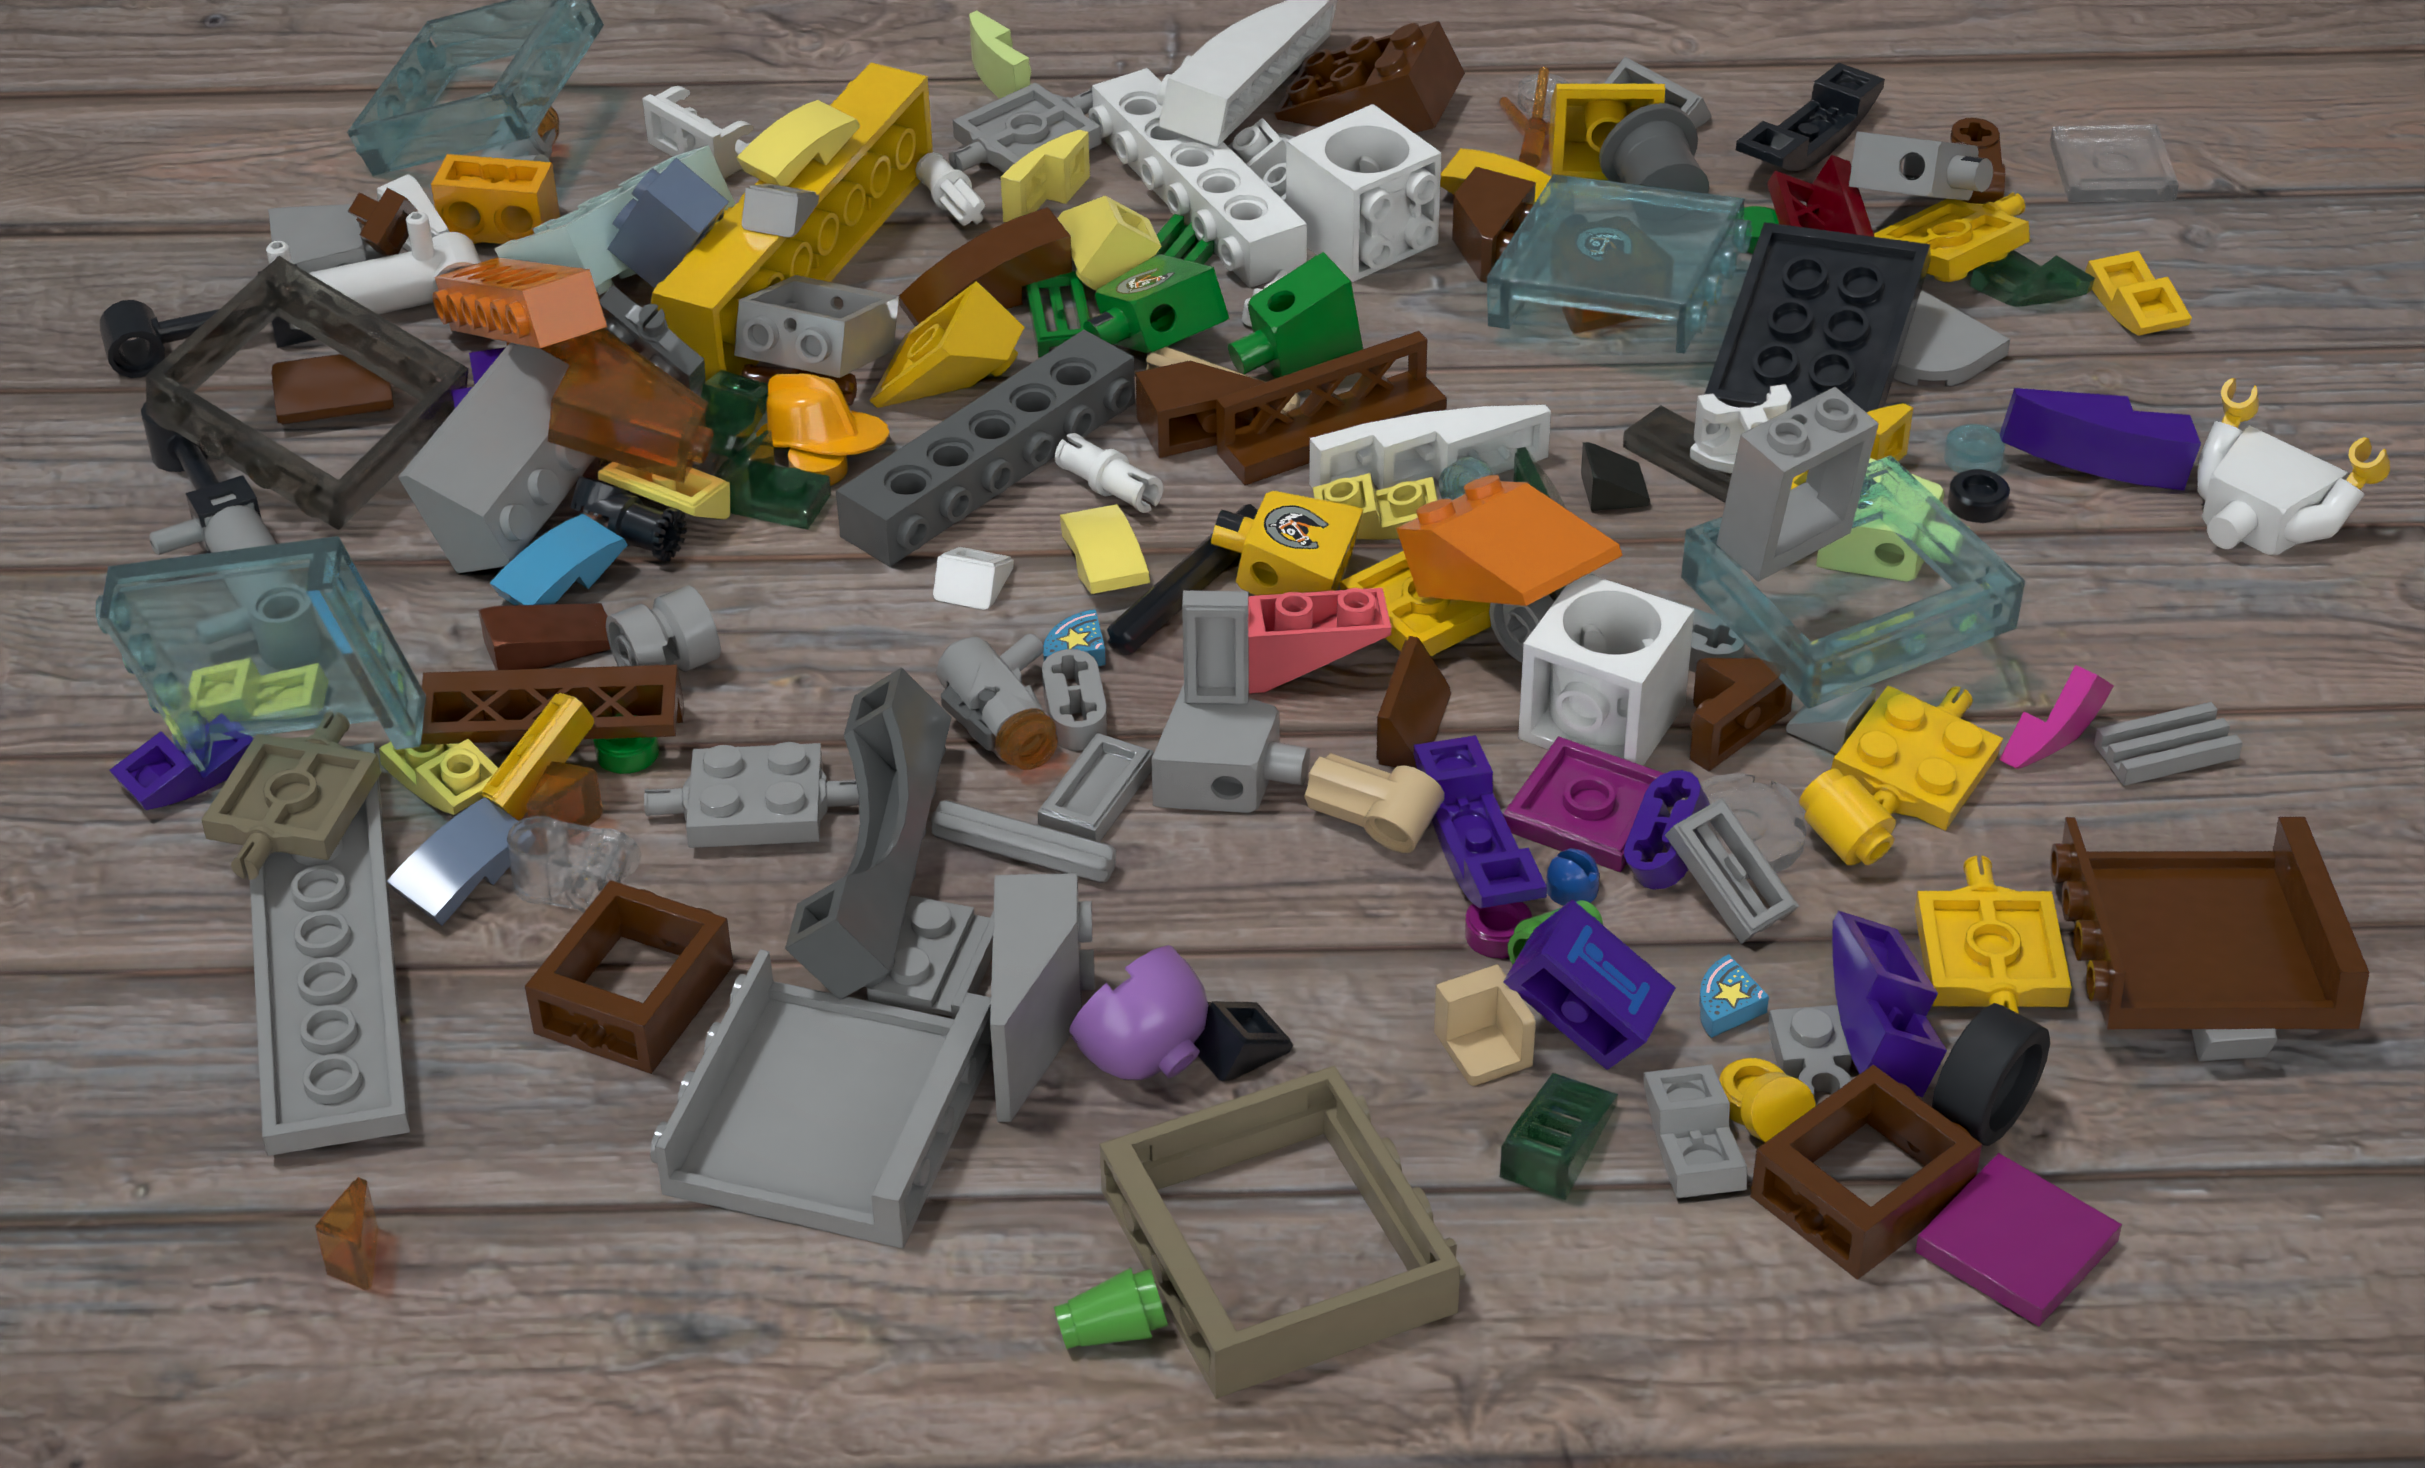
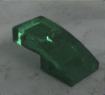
(733, 410)

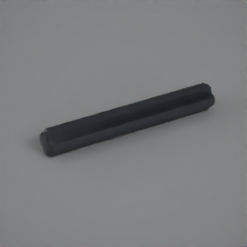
(1166, 596)

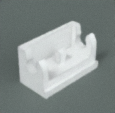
(681, 130)

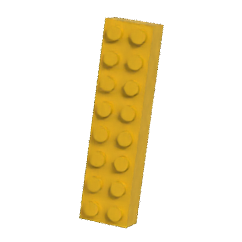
(855, 198)

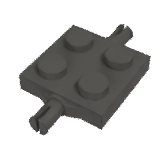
(649, 335)

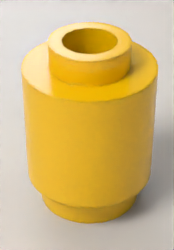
(1848, 817)

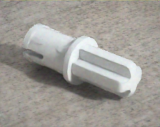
(950, 188)

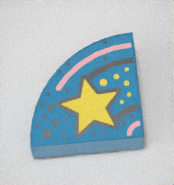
(1077, 632)
(1729, 997)

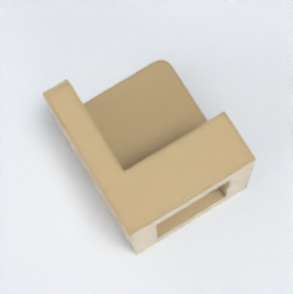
(1484, 1025)

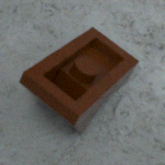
(1734, 706)

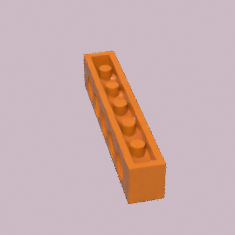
(519, 302)

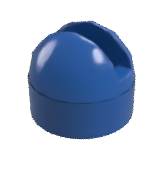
(1573, 877)

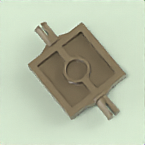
(291, 796)

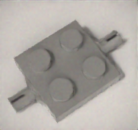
(1019, 124)
(753, 795)

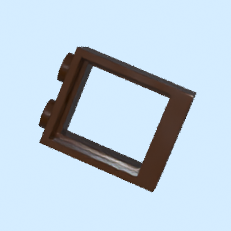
(633, 1031)
(1832, 1215)

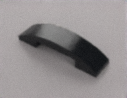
(1814, 131)

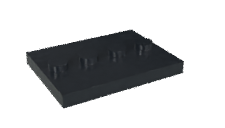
(1820, 317)

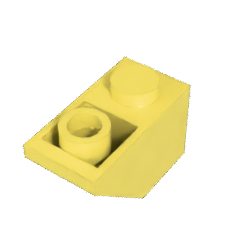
(1107, 240)

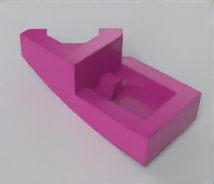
(2071, 715)

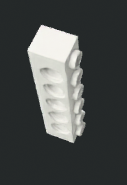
(1204, 183)

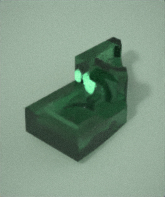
(2025, 283)

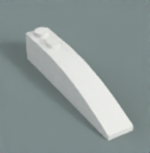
(1241, 68)

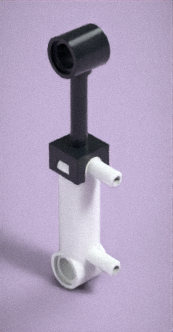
(377, 284)

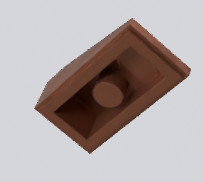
(542, 634)

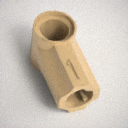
(1388, 805)

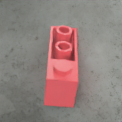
(1309, 630)

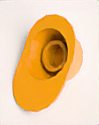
(814, 417)

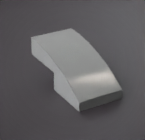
(1694, 1131)

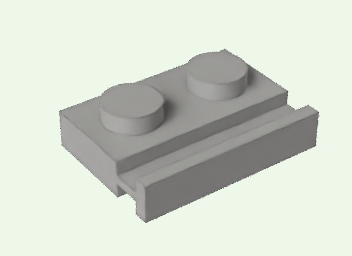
(937, 958)

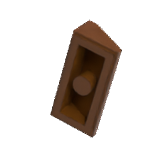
(327, 389)
(1411, 706)

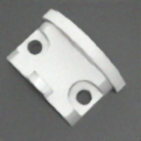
(1721, 425)

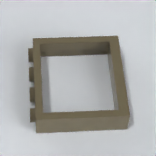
(1246, 1128)

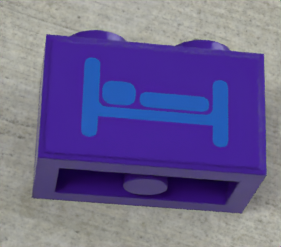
(1590, 985)

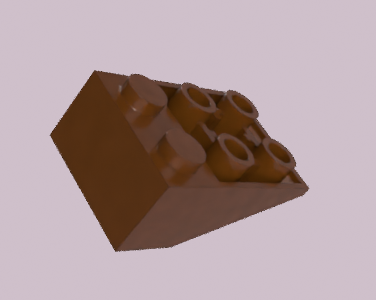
(1402, 74)

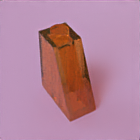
(628, 410)

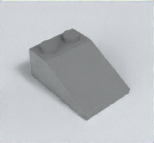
(1035, 978)

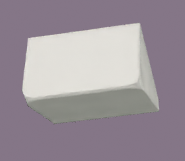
(971, 577)

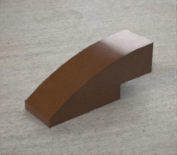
(999, 260)

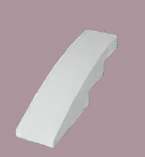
(1429, 442)

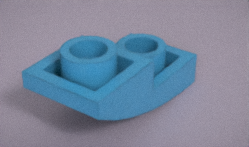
(551, 564)

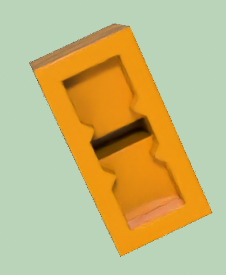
(494, 197)

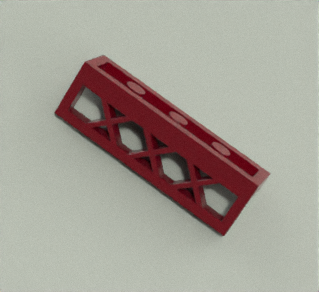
(1828, 199)

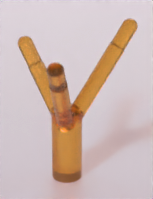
(1535, 128)

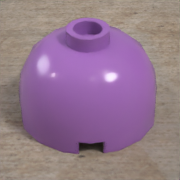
(1146, 1020)

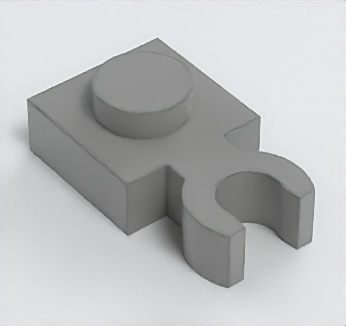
(1811, 1046)

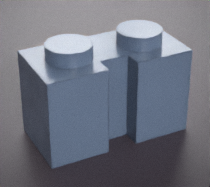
(666, 221)

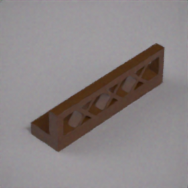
(1281, 439)
(507, 702)

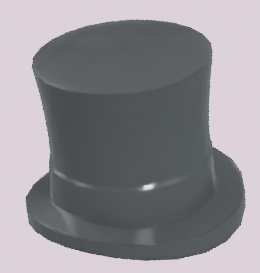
(1655, 150)

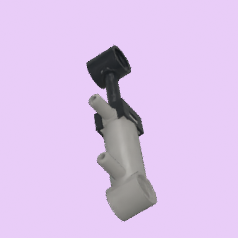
(222, 512)

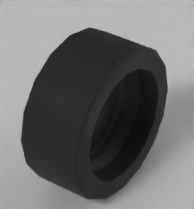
(1992, 1072)

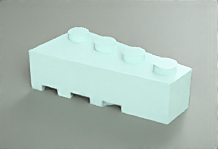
(585, 234)

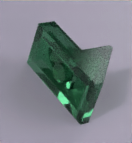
(772, 491)

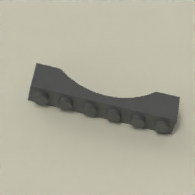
(896, 750)

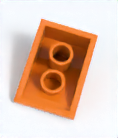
(1500, 545)

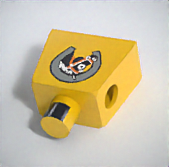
(1290, 543)

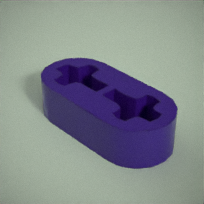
(1654, 821)

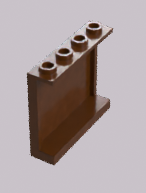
(2212, 935)

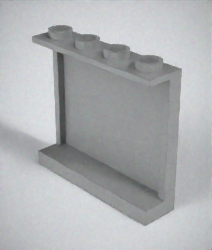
(822, 1107)

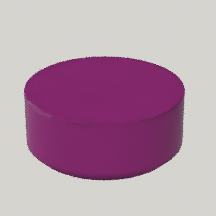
(1492, 927)

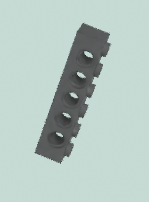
(984, 447)

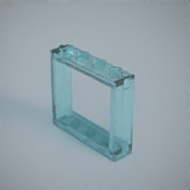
(406, 130)
(1977, 607)

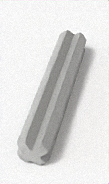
(1023, 841)

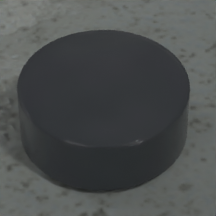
(1978, 496)

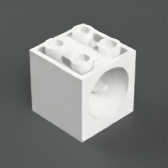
(1365, 190)
(1606, 669)

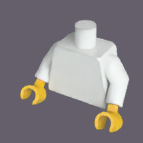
(2272, 491)

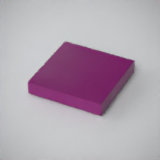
(1581, 802)
(2018, 1239)

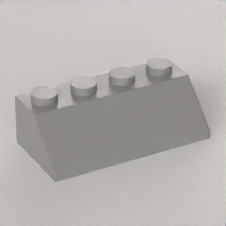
(489, 467)

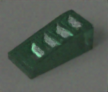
(1546, 1167)

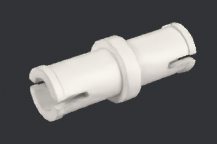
(1109, 472)

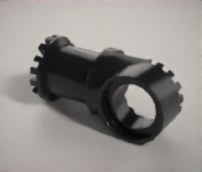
(630, 519)

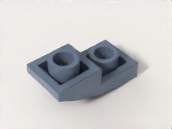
(456, 860)

